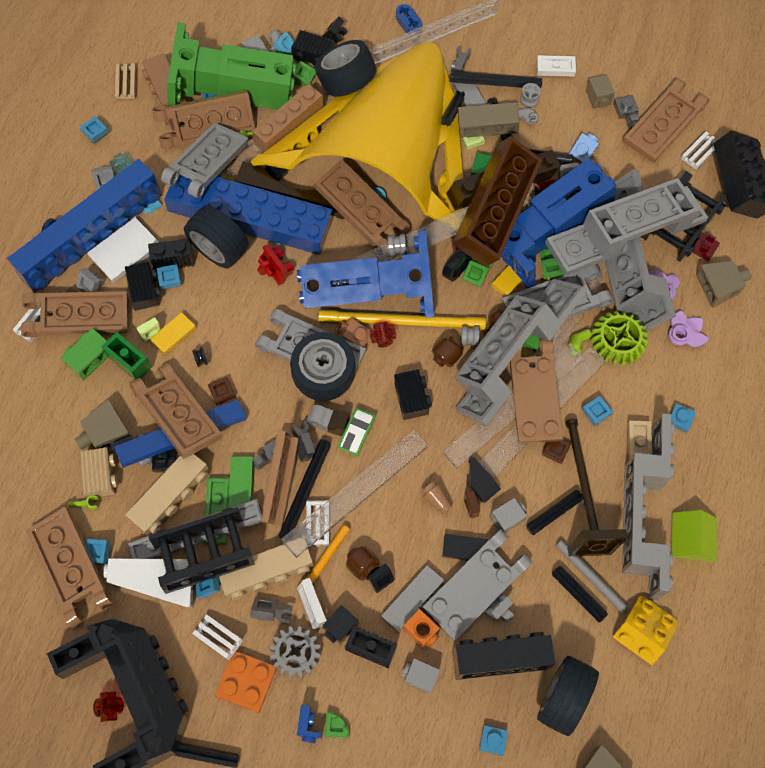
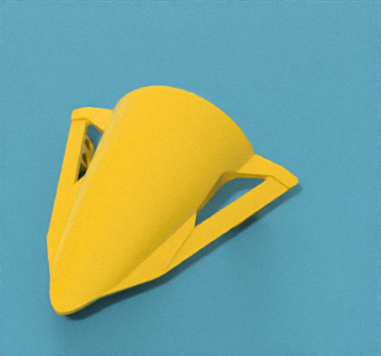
(388, 126)

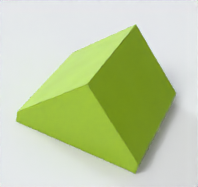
(694, 536)

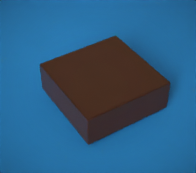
(221, 391)
(556, 450)
(471, 504)

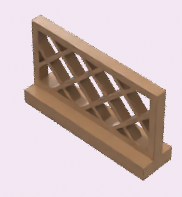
(279, 479)

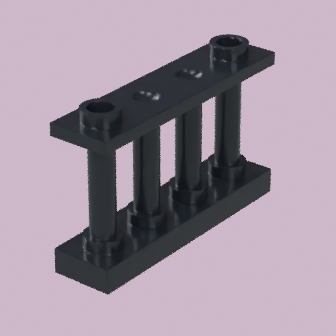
(687, 249)
(200, 572)

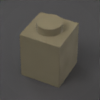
(600, 91)

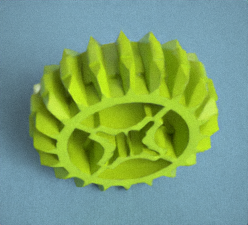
(633, 345)

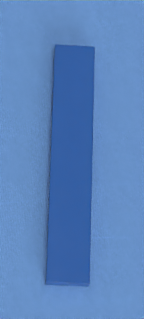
(157, 442)

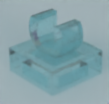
(120, 162)

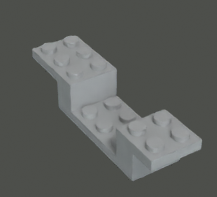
(625, 219)
(629, 277)
(521, 319)
(650, 473)

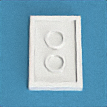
(122, 249)

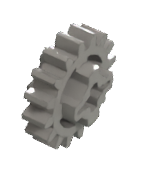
(301, 661)

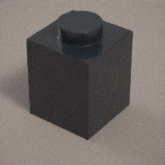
(339, 625)

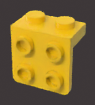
(647, 630)

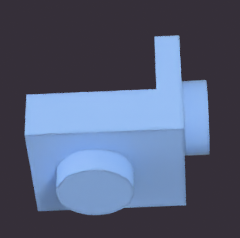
(585, 147)

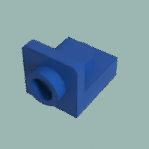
(306, 720)

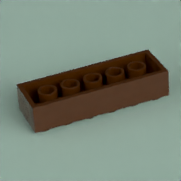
(497, 202)

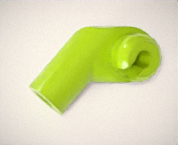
(577, 339)

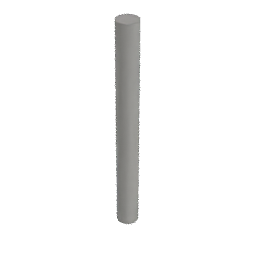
(591, 575)

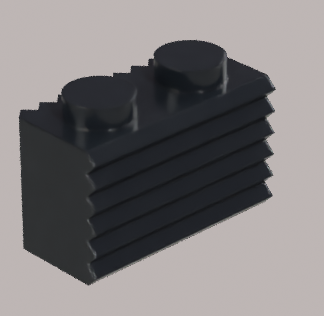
(310, 47)
(171, 253)
(142, 285)
(411, 394)
(371, 647)

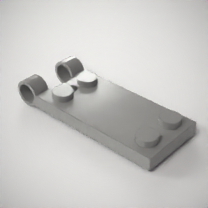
(205, 158)
(580, 277)
(297, 331)
(474, 587)

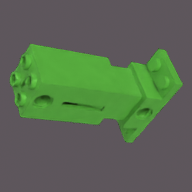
(228, 71)

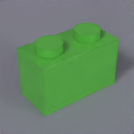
(86, 354)

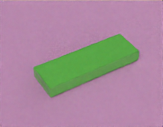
(240, 480)
(217, 500)

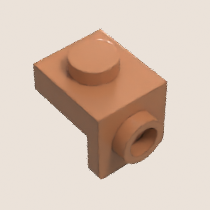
(353, 332)

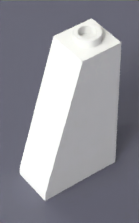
(143, 575)

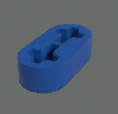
(411, 18)

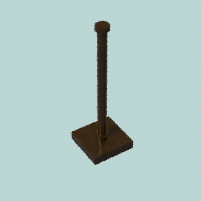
(592, 541)

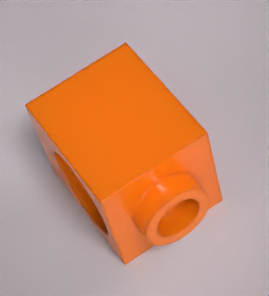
(417, 619)

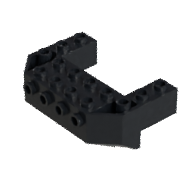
(143, 683)

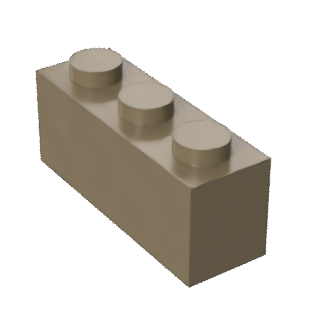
(488, 120)

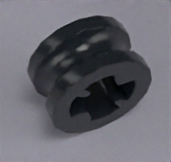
(200, 357)

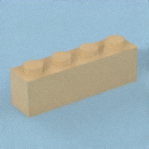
(167, 494)
(269, 567)

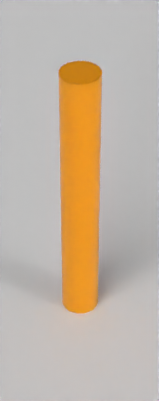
(326, 556)

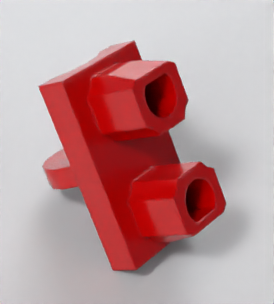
(272, 266)

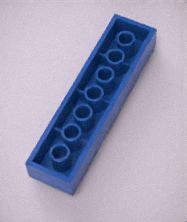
(257, 212)
(85, 226)

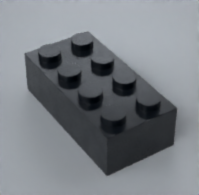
(742, 173)
(503, 656)

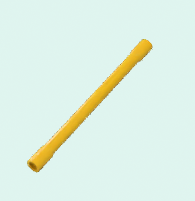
(336, 316)

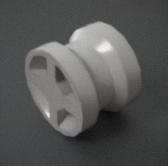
(530, 95)
(397, 245)
(470, 336)

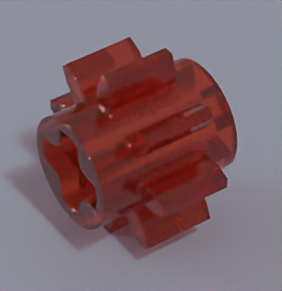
(383, 334)
(108, 706)

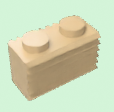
(98, 472)

